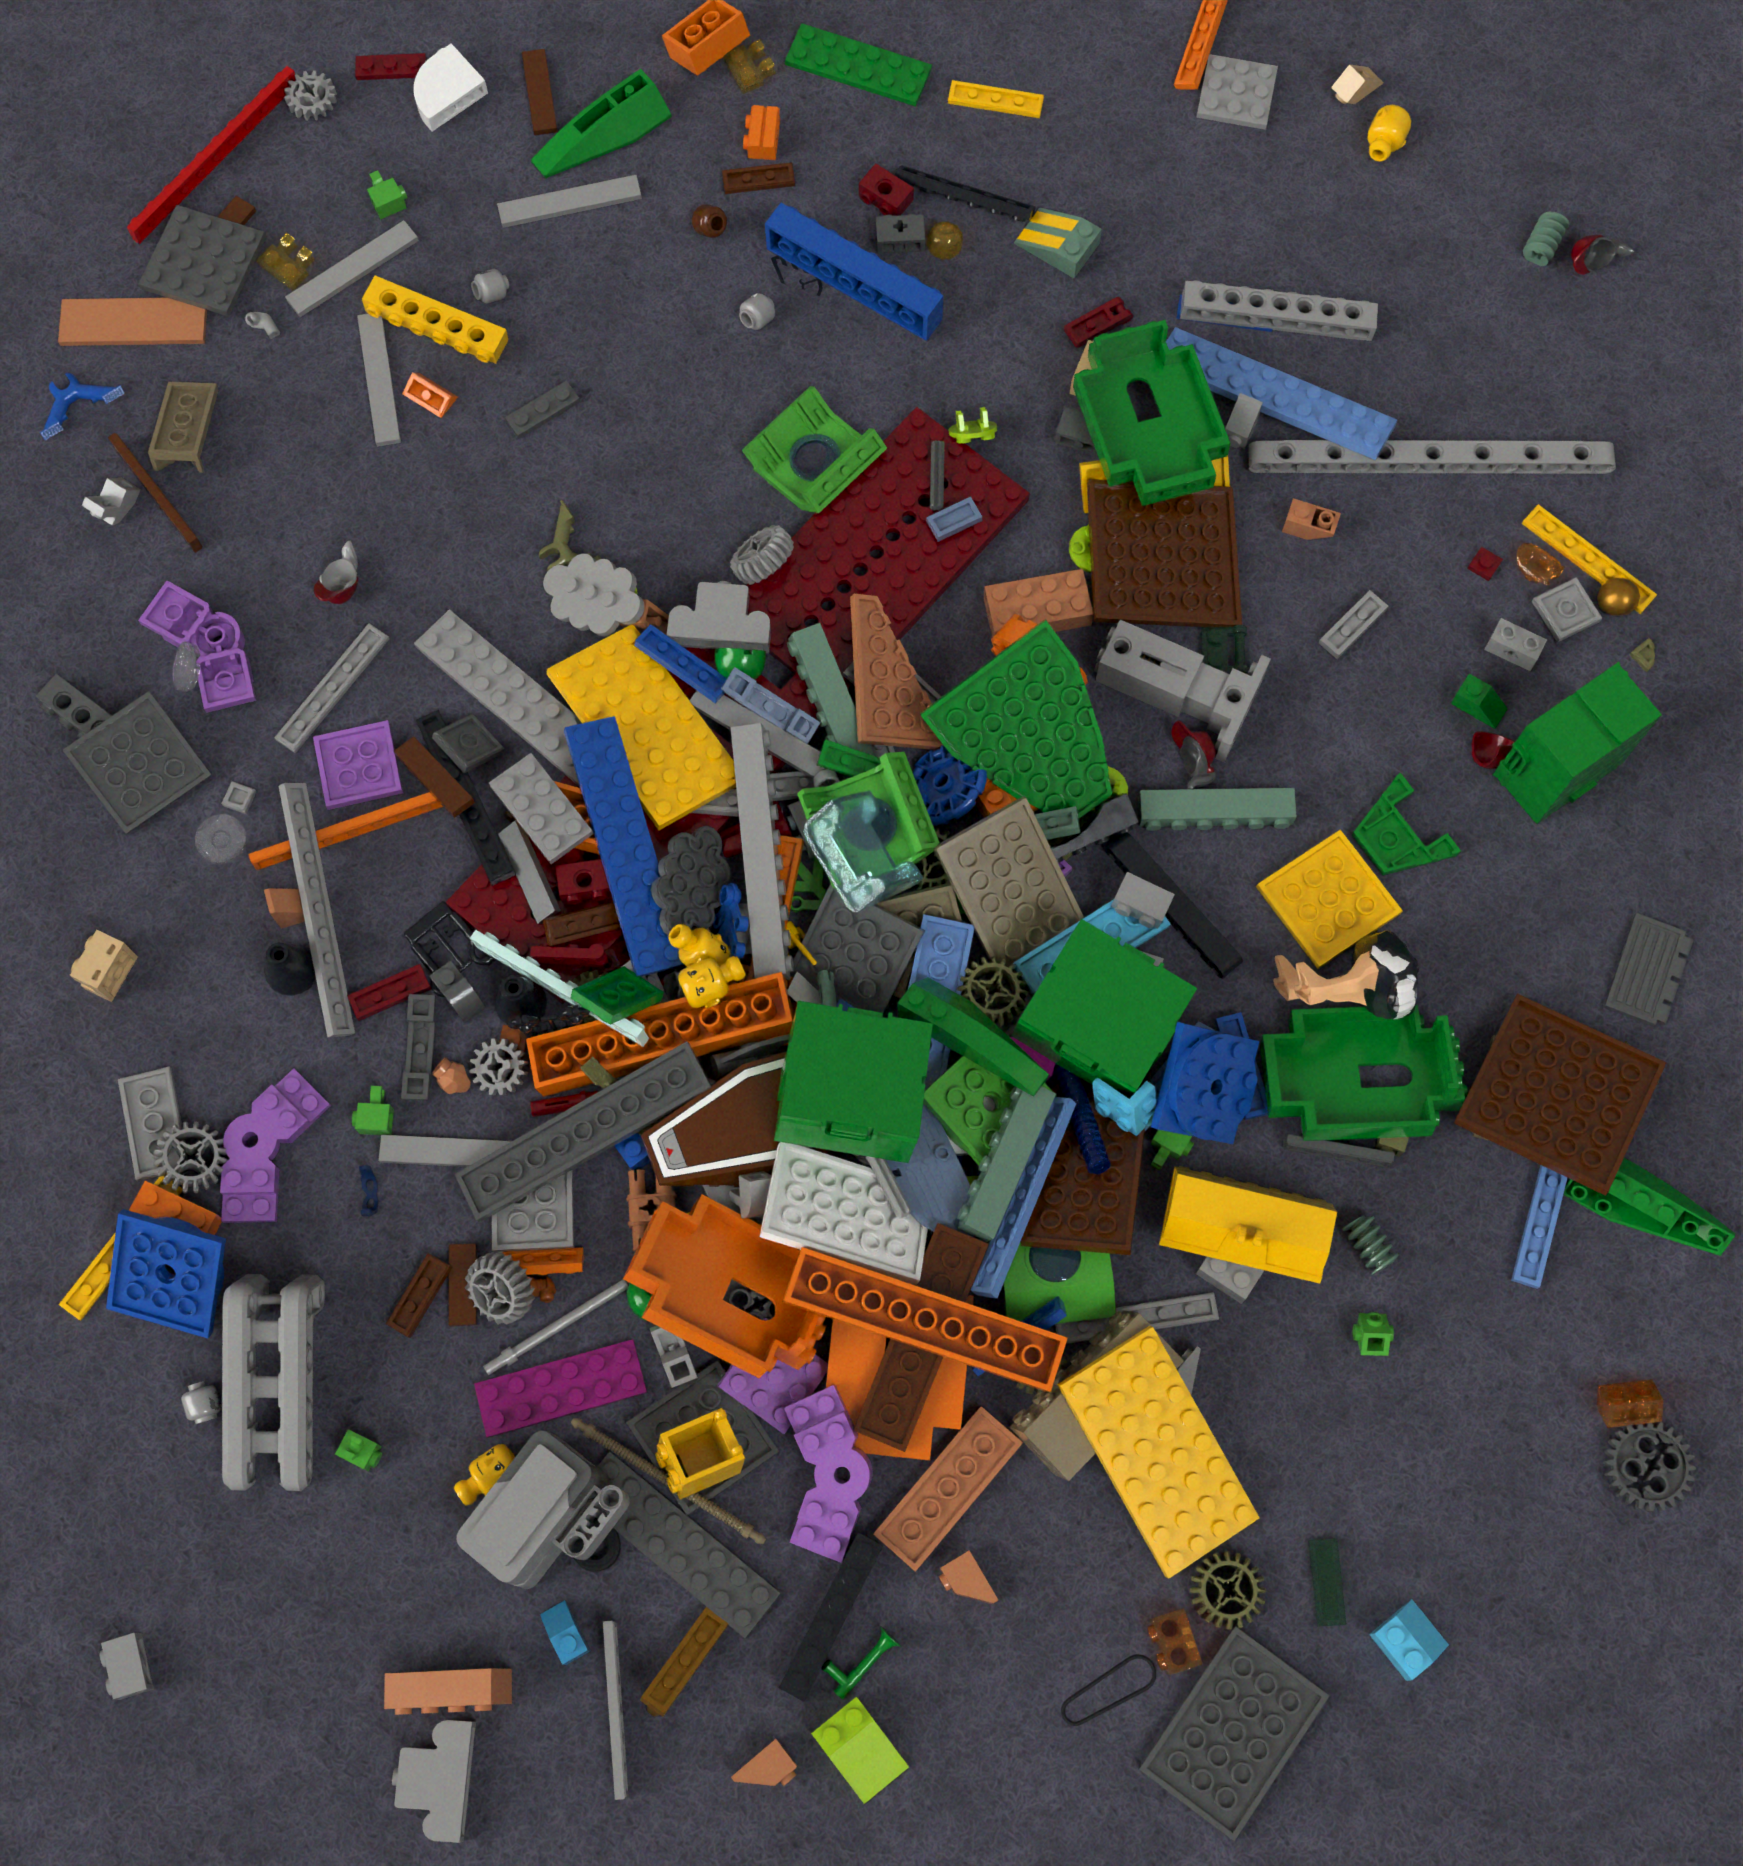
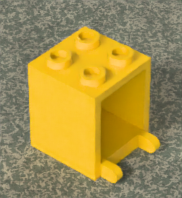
(705, 1451)

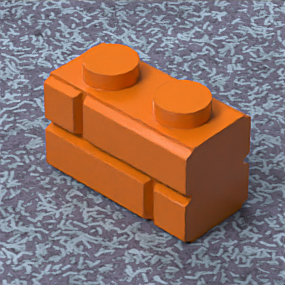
(763, 132)

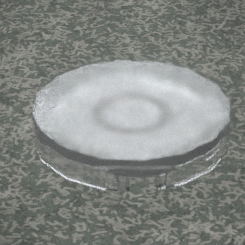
(185, 667)
(221, 839)

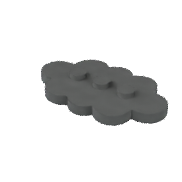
(690, 879)

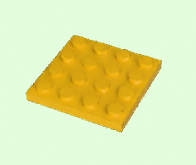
(1329, 899)

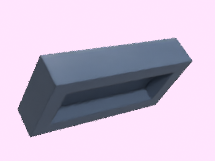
(954, 519)

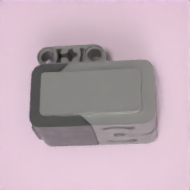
(539, 1511)

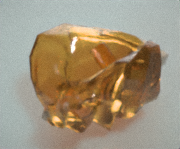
(1538, 564)

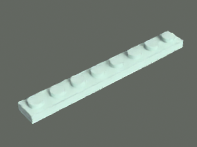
(549, 980)

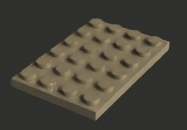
(1009, 882)

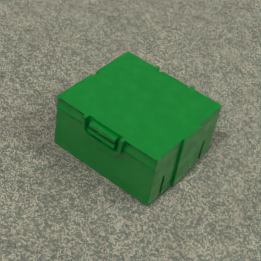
(1577, 743)
(1104, 1010)
(853, 1081)

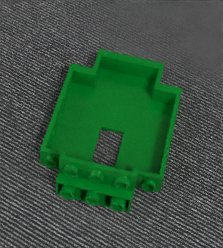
(1161, 454)
(1318, 1078)

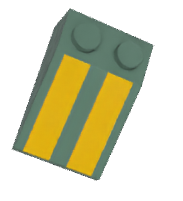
(1060, 240)

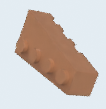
(447, 1689)

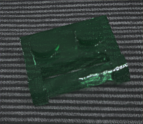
(1216, 651)

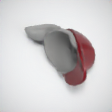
(339, 578)

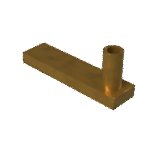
(683, 1663)

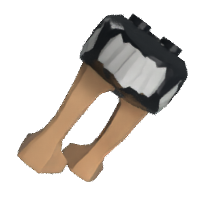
(1380, 978)

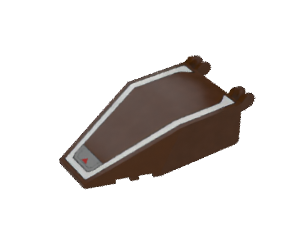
(721, 1130)

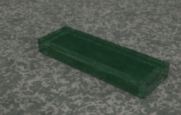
(1327, 1582)

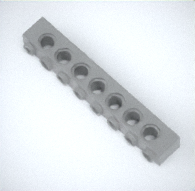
(1287, 319)

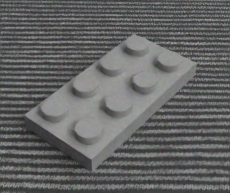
(541, 808)

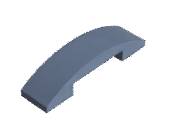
(769, 706)

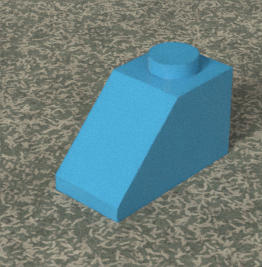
(564, 1633)

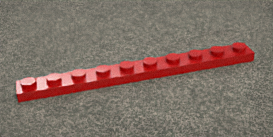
(211, 156)

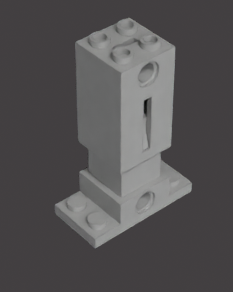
(1179, 681)

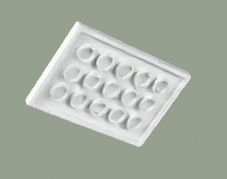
(840, 1213)

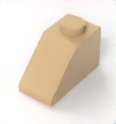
(1355, 84)

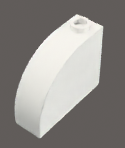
(446, 87)

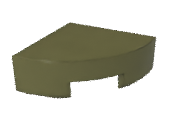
(1644, 654)

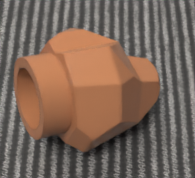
(451, 1077)

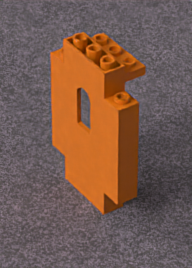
(688, 1270)
(852, 1368)

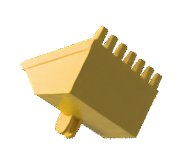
(1248, 1224)

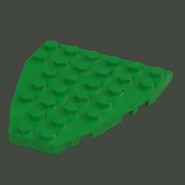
(1028, 725)

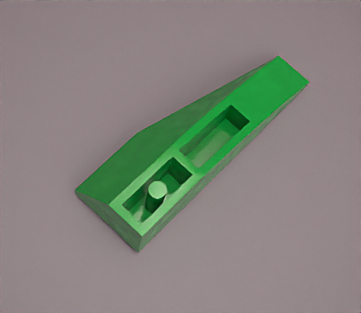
(605, 125)
(1654, 1207)

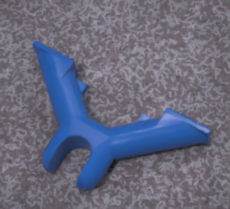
(65, 397)

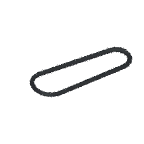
(1115, 1703)

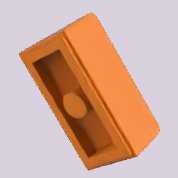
(429, 394)

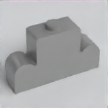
(720, 620)
(438, 1780)

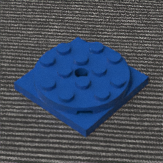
(1195, 1062)
(146, 1289)

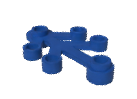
(729, 899)

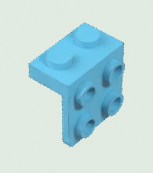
(1130, 1113)

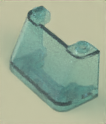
(854, 853)

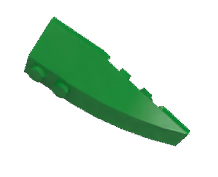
(970, 1033)

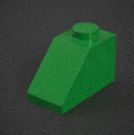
(1480, 701)

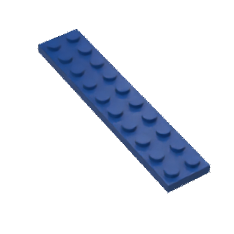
(621, 841)

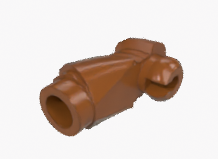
(544, 1288)

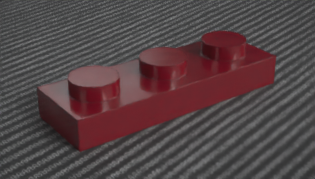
(388, 66)
(388, 992)

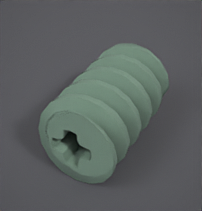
(1545, 238)
(1370, 1243)

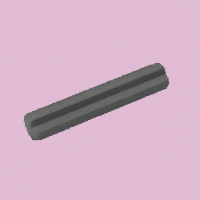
(937, 475)

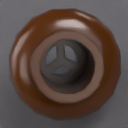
(709, 220)

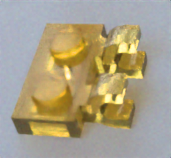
(743, 69)
(283, 268)

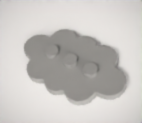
(593, 595)

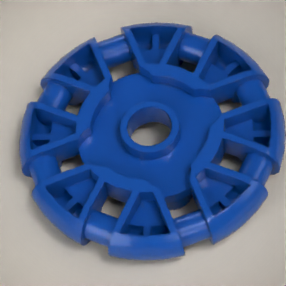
(940, 766)

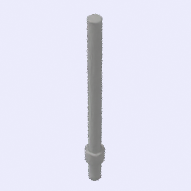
(510, 1354)

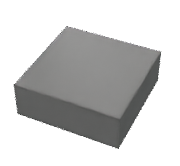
(238, 797)

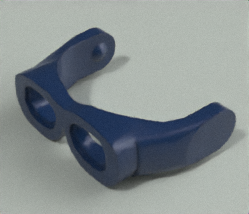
(368, 1175)

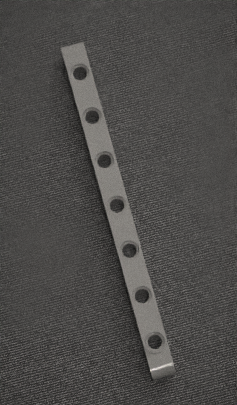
(1449, 456)

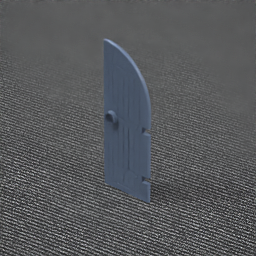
(933, 1177)

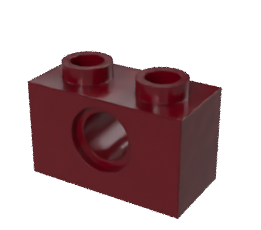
(882, 181)
(572, 874)

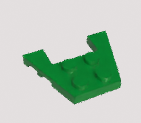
(1390, 839)

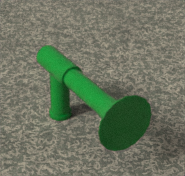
(848, 1682)

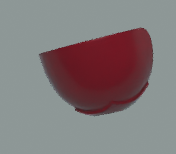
(1490, 749)

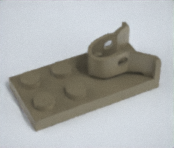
(182, 424)
(933, 901)

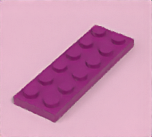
(560, 1388)

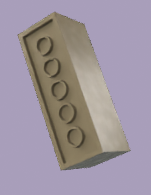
(1049, 1423)

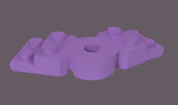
(224, 667)
(249, 1175)
(828, 1440)

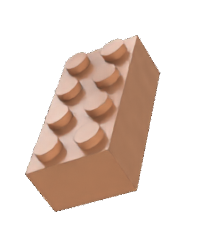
(1054, 597)

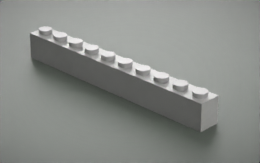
(760, 851)

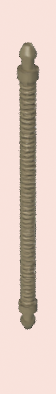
(591, 1432)

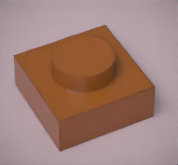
(514, 1036)

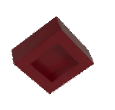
(1485, 563)

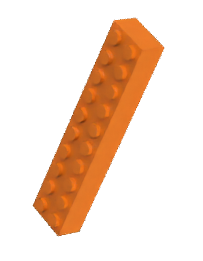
(745, 1015)
(925, 1319)

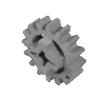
(310, 95)
(497, 1056)

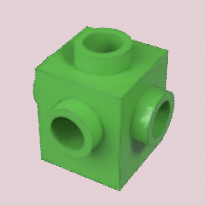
(1373, 1334)

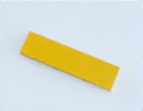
(995, 99)

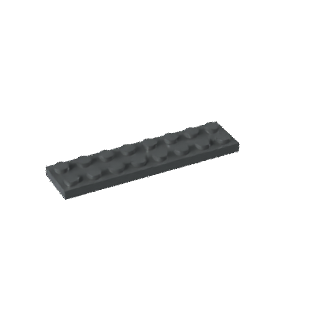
(688, 1551)

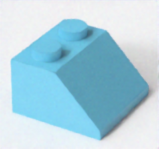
(1409, 1640)

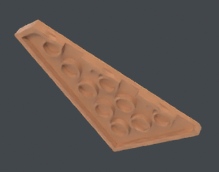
(885, 682)

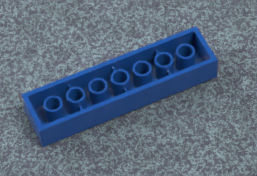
(854, 271)

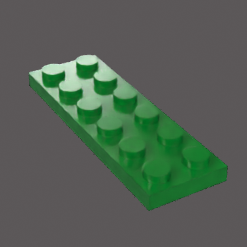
(858, 64)

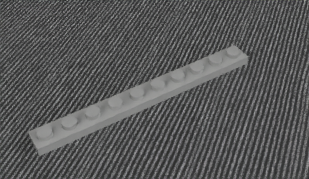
(316, 910)

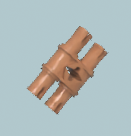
(639, 1201)

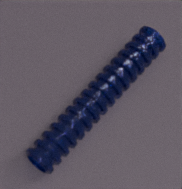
(1083, 1122)

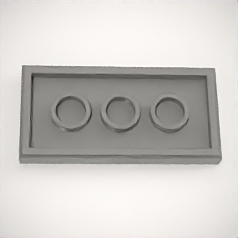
(149, 1111)

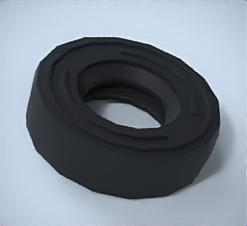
(601, 1563)

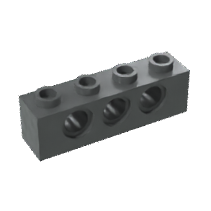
(58, 693)

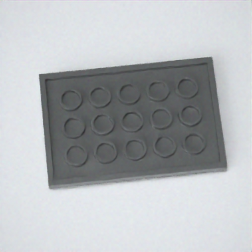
(1234, 1733)

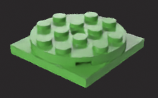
(958, 1104)

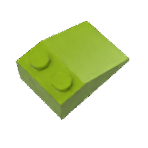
(860, 1750)

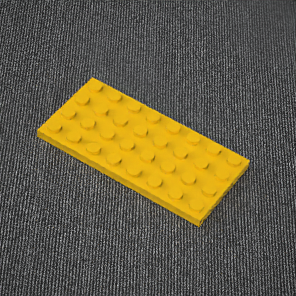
(665, 739)
(1158, 1451)

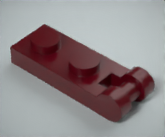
(1097, 322)
(569, 955)

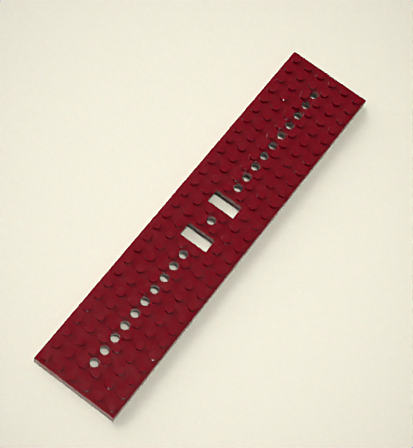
(823, 557)

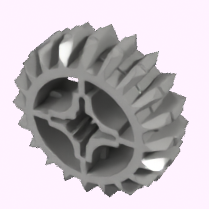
(762, 554)
(197, 1165)
(499, 1288)

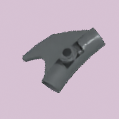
(728, 1061)

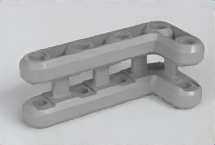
(293, 1386)

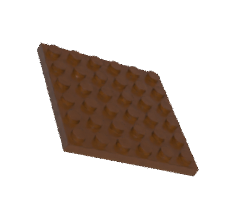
(1164, 558)
(1561, 1094)

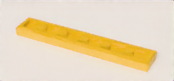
(1582, 552)
(97, 1275)

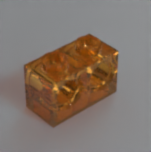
(1630, 1403)
(1182, 1639)

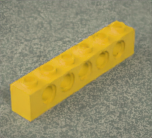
(384, 292)

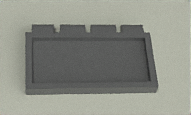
(1646, 971)

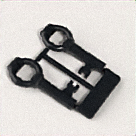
(428, 923)
(525, 1023)

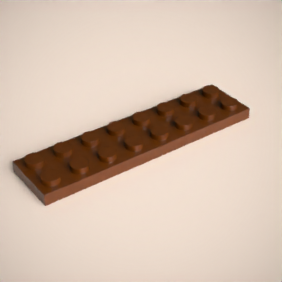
(908, 1371)

